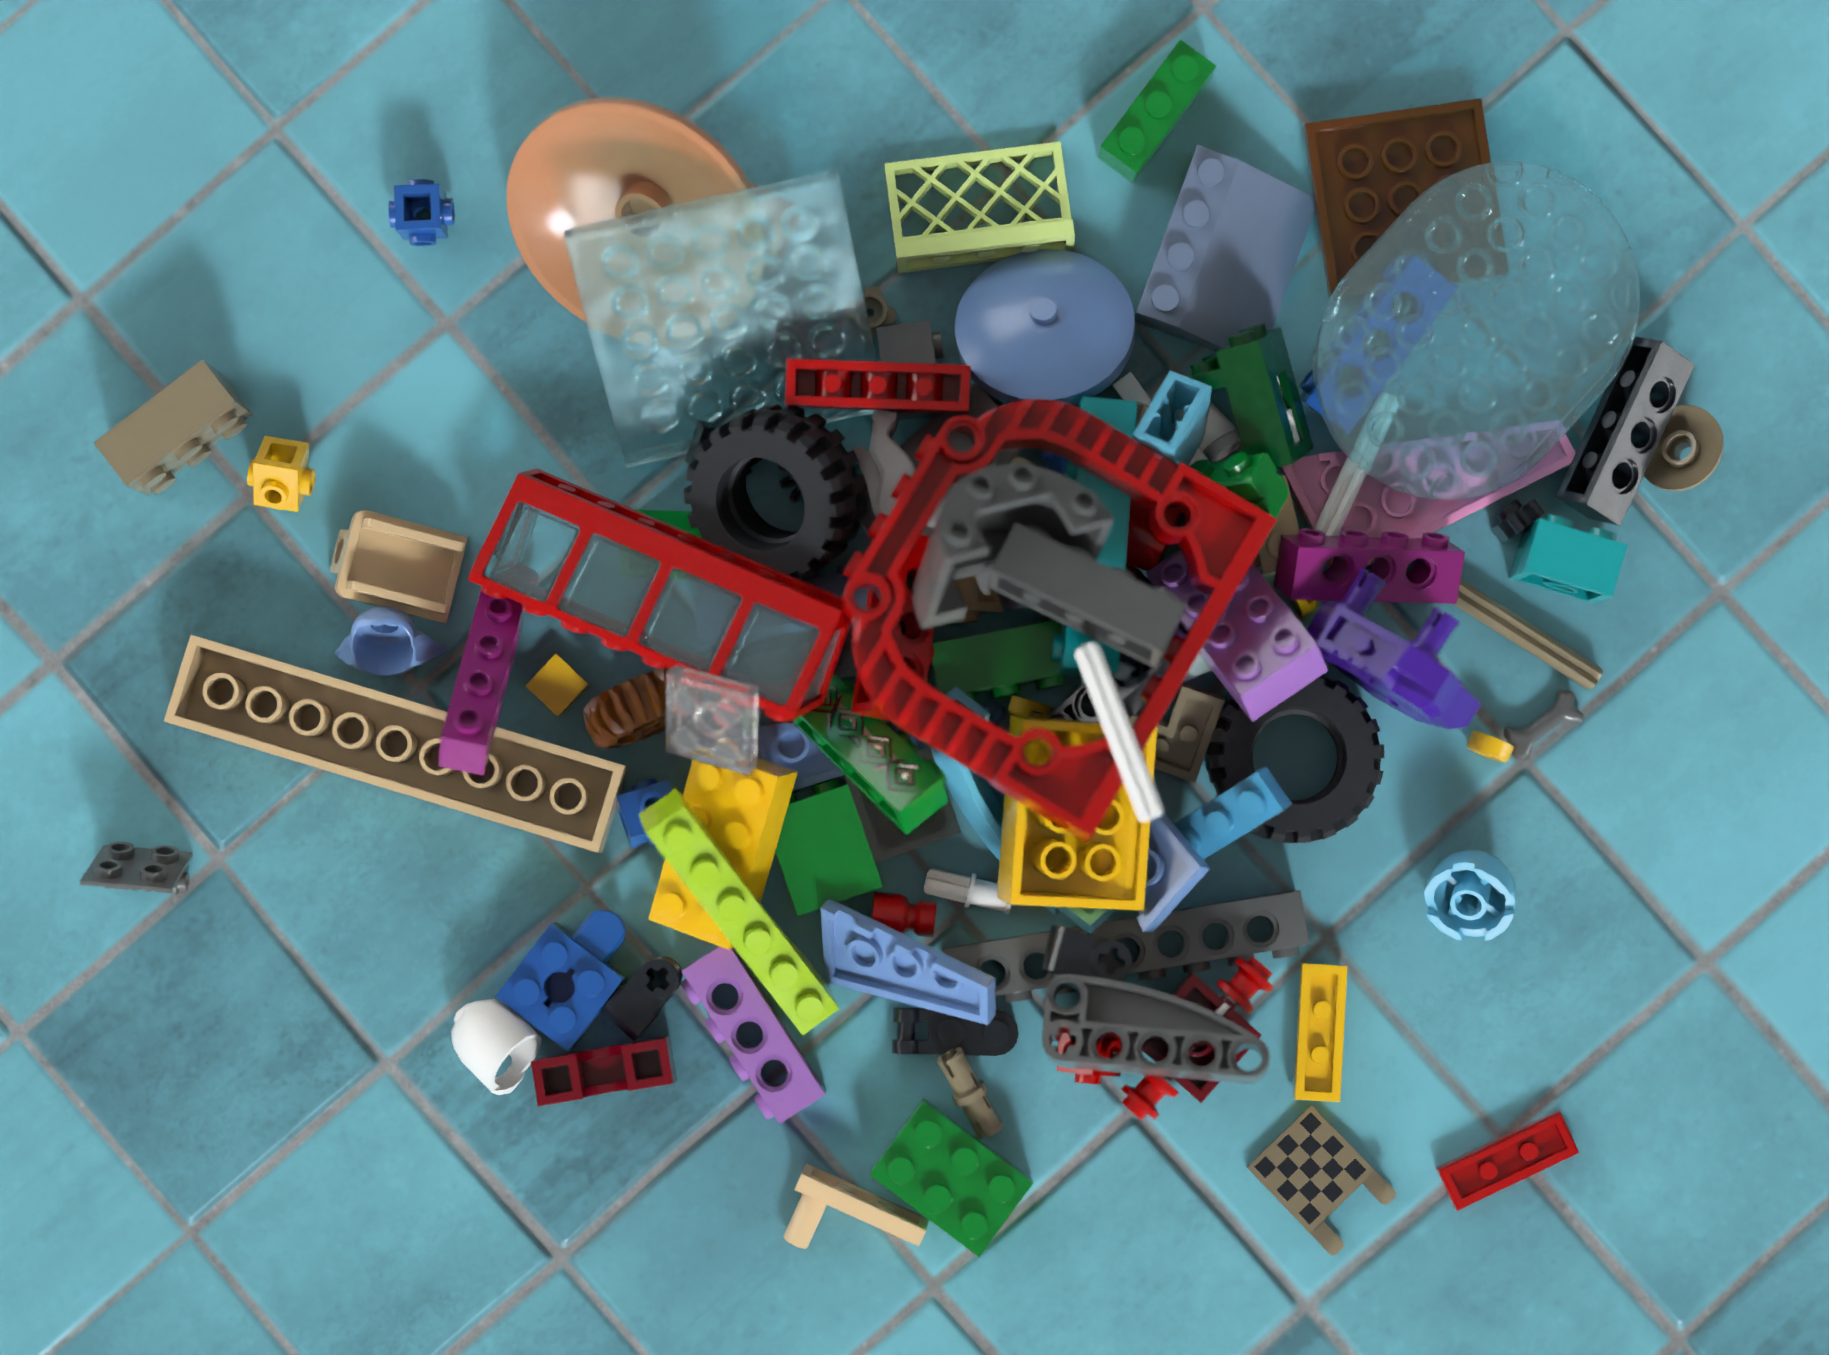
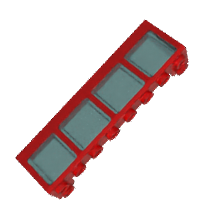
(662, 593)

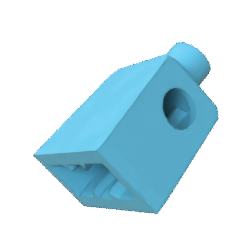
(1162, 428)

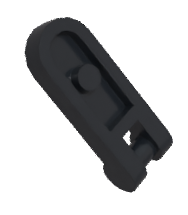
(950, 1032)

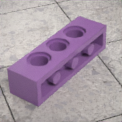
(802, 1084)

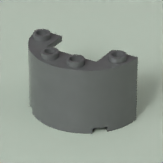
(981, 516)

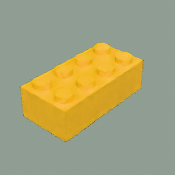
(746, 823)

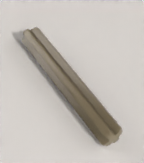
(1528, 636)

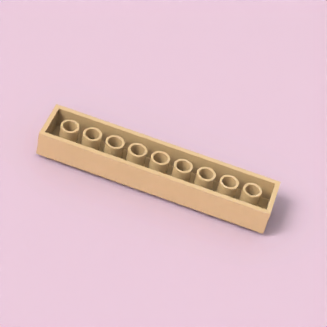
(391, 744)

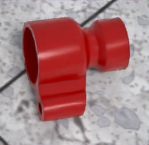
(902, 916)

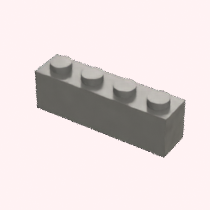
(1086, 594)

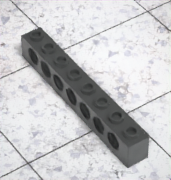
(1281, 909)

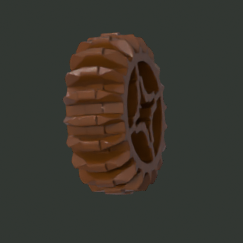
(628, 711)

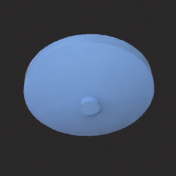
(1045, 327)

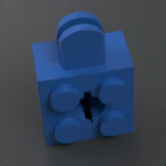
(568, 977)

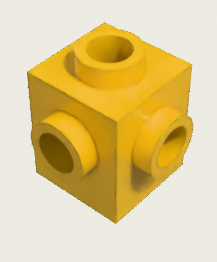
(281, 474)

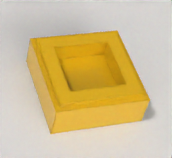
(557, 685)

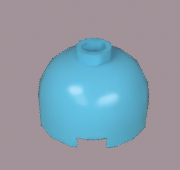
(1471, 895)

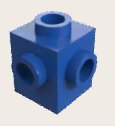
(415, 198)
(635, 802)

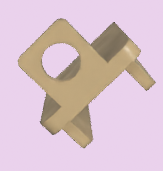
(398, 565)

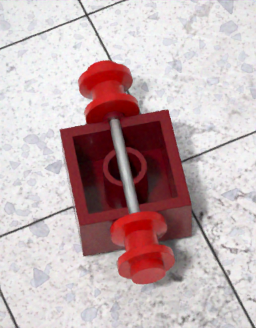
(1240, 989)

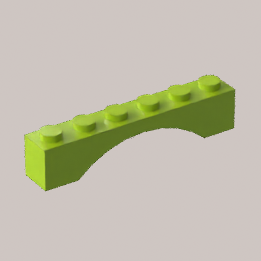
(737, 912)

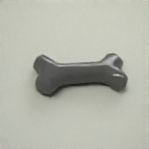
(1560, 712)

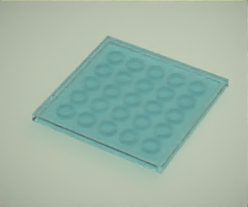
(709, 303)

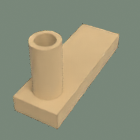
(825, 1189)

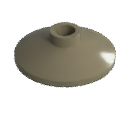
(1686, 428)

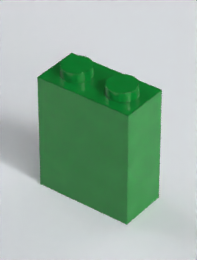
(825, 849)

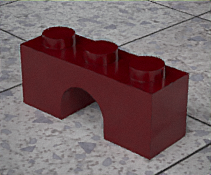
(603, 1070)

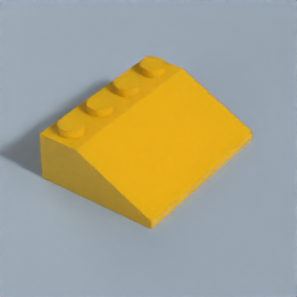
(1056, 868)

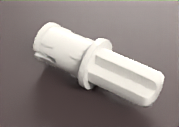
(964, 889)

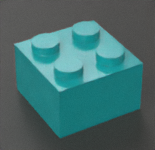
(1569, 559)

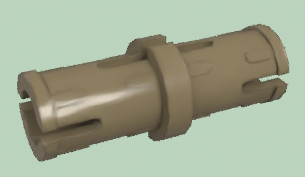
(969, 1093)

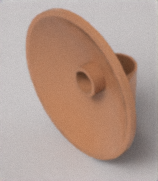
(601, 165)

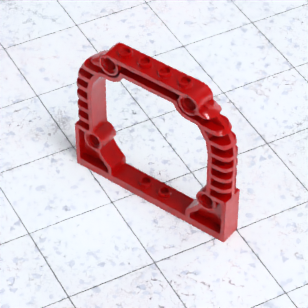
(1217, 543)

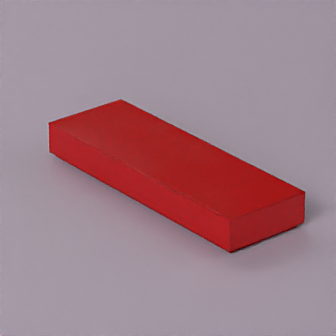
(1507, 1160)

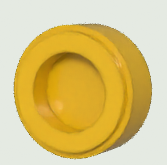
(1489, 746)

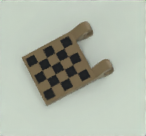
(1314, 1173)

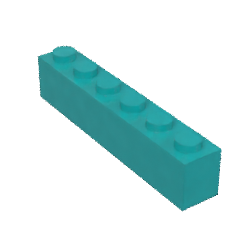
(1122, 416)

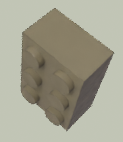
(174, 429)

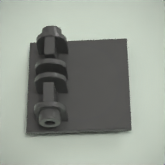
(135, 868)

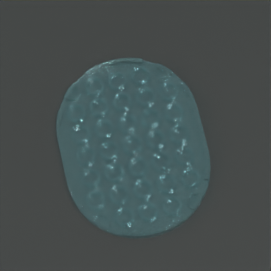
(1476, 330)

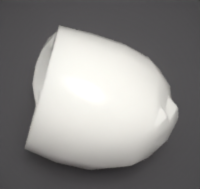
(489, 1033)

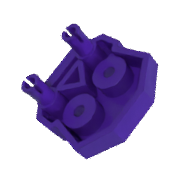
(1388, 666)

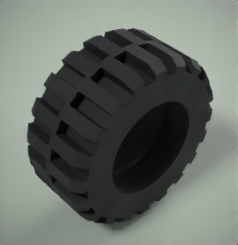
(815, 461)
(1355, 771)

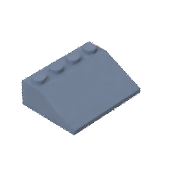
(1225, 251)

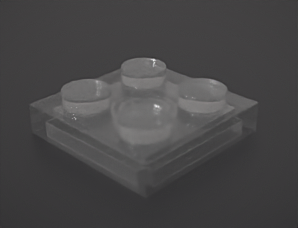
(712, 719)

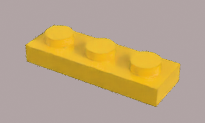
(1320, 1032)

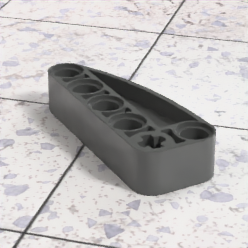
(1137, 1018)

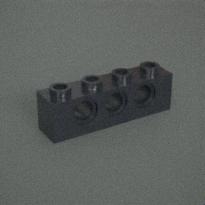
(1625, 431)

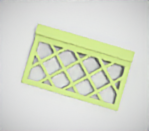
(984, 243)

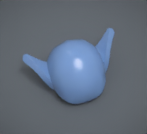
(387, 643)

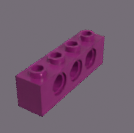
(1431, 580)
(481, 684)

